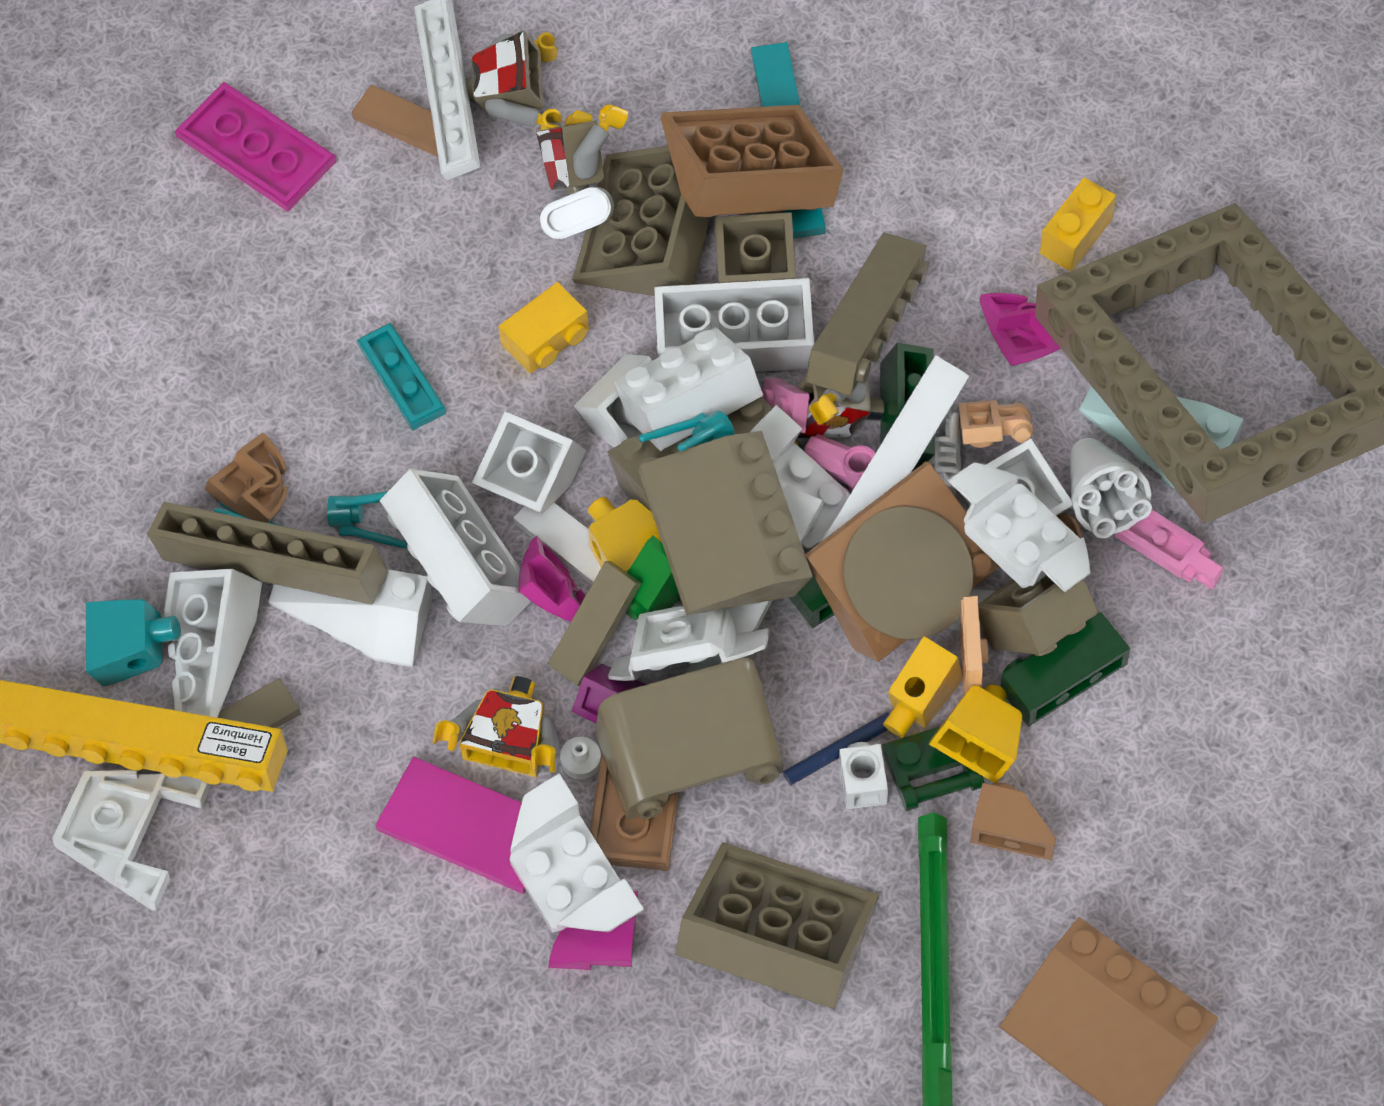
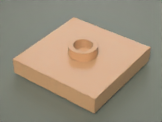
(973, 649)

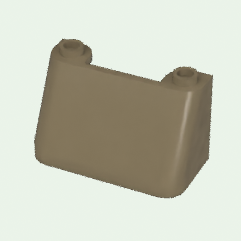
(687, 735)

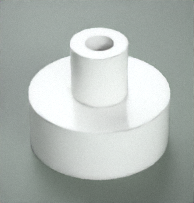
(580, 757)

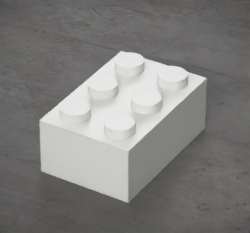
(688, 380)

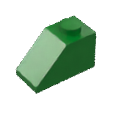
(658, 584)

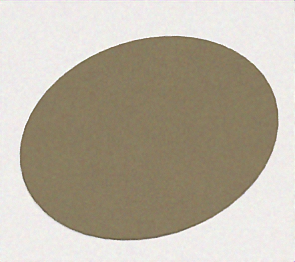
(907, 572)

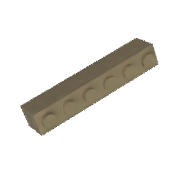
(867, 314)
(268, 552)

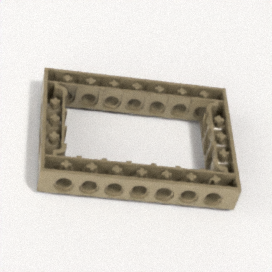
(1214, 480)

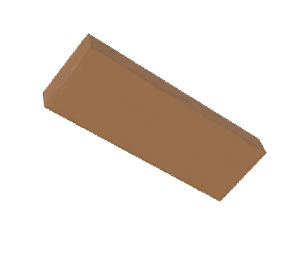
(397, 118)

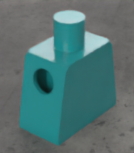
(125, 639)

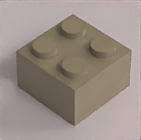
(755, 247)
(1034, 616)

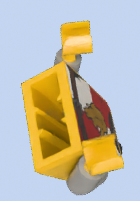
(504, 731)

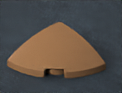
(252, 481)

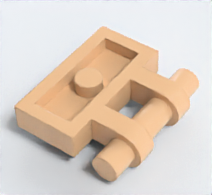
(988, 422)

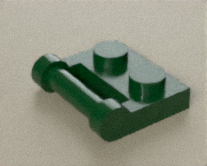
(915, 758)

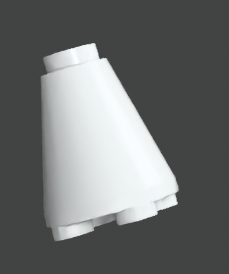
(1106, 489)

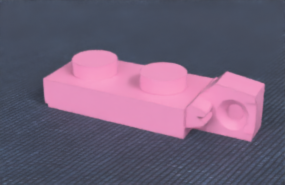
(1172, 549)

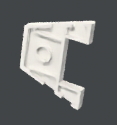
(110, 820)

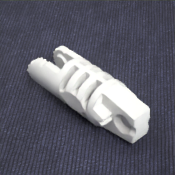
(947, 451)

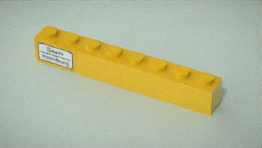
(141, 736)

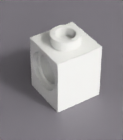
(863, 791)

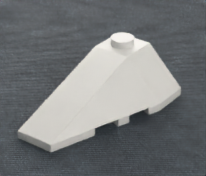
(215, 622)
(382, 631)

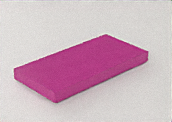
(256, 146)
(454, 821)

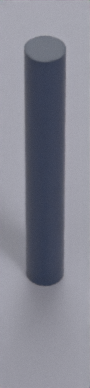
(831, 752)

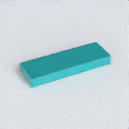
(401, 376)

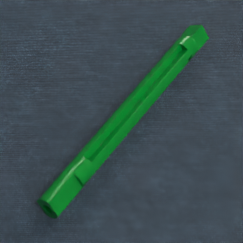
(934, 961)

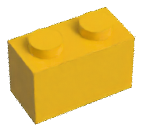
(1077, 224)
(544, 328)

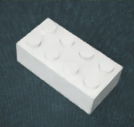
(761, 317)
(456, 547)

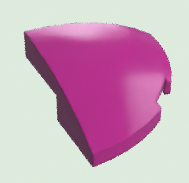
(1016, 328)
(548, 581)
(583, 948)

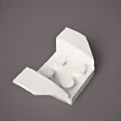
(801, 471)
(1019, 529)
(674, 637)
(565, 865)

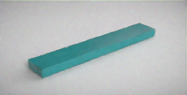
(778, 88)

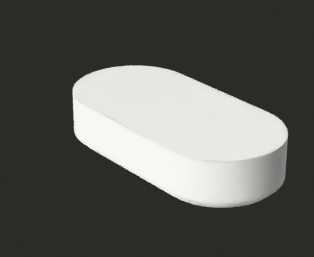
(577, 213)

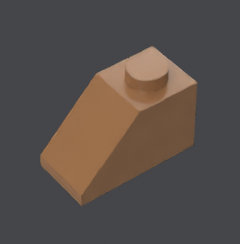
(1010, 823)

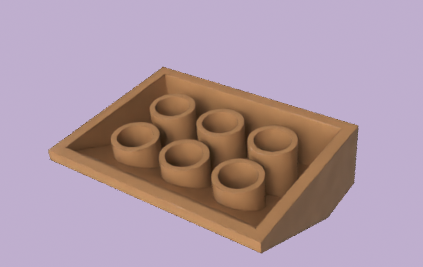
(750, 160)
(919, 489)
(1108, 1020)

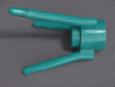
(706, 429)
(349, 510)

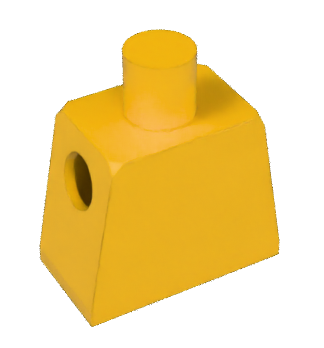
(619, 531)
(928, 673)
(981, 732)

